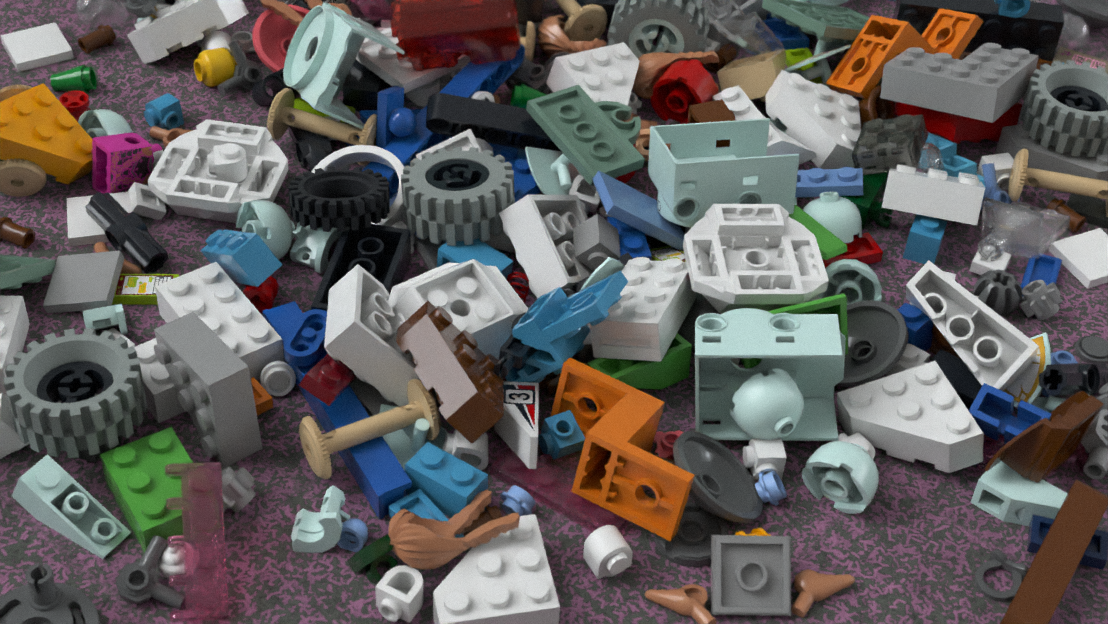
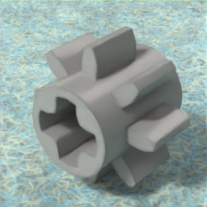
(1040, 299)
(237, 488)

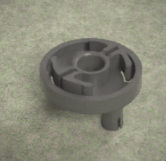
(46, 601)

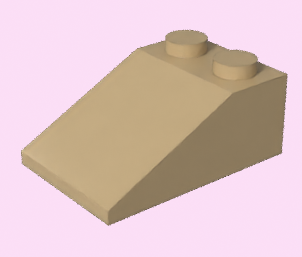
(753, 73)

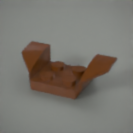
(1049, 443)

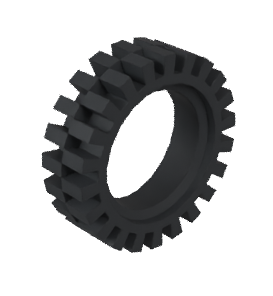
(362, 194)

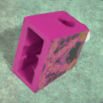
(122, 161)

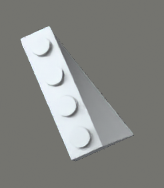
(778, 142)
(980, 336)

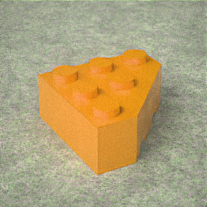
(44, 132)

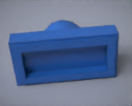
(393, 117)

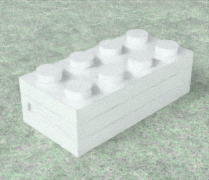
(648, 312)

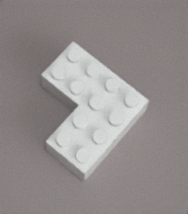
(226, 312)

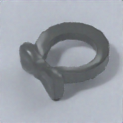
(997, 561)

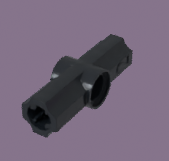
(310, 147)
(126, 232)
(1073, 378)

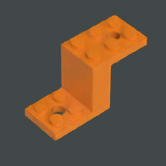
(887, 38)
(618, 450)

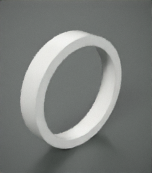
(369, 153)

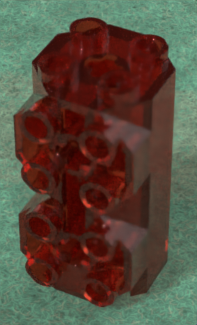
(443, 30)

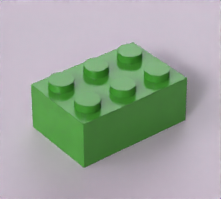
(141, 487)

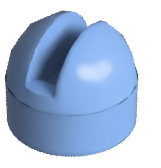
(355, 531)

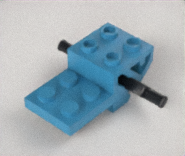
(555, 330)

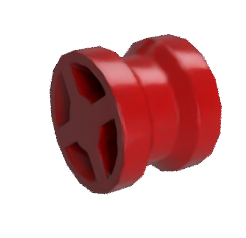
(75, 102)
(263, 295)

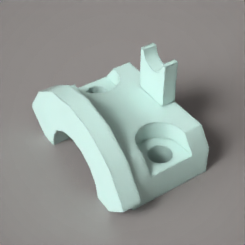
(313, 245)
(106, 317)
(320, 530)

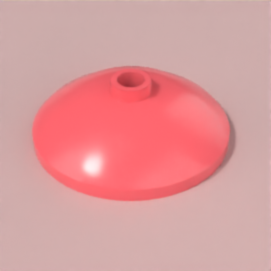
(273, 36)

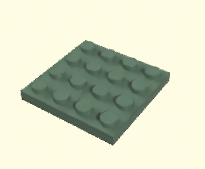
(819, 19)

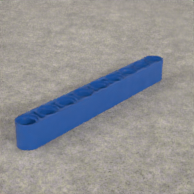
(470, 79)

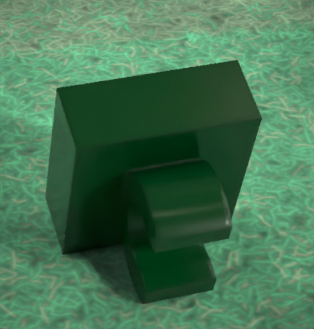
(372, 556)

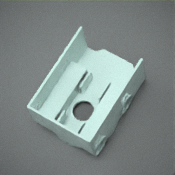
(323, 56)
(700, 174)
(800, 344)

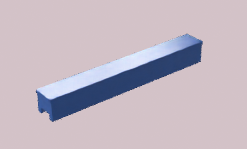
(370, 462)

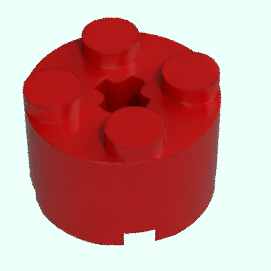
(680, 86)

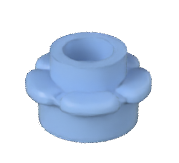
(770, 488)
(517, 501)

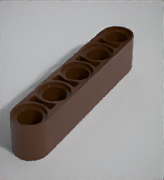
(1057, 556)

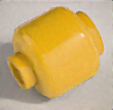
(214, 66)

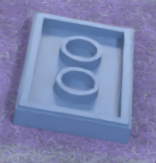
(636, 210)

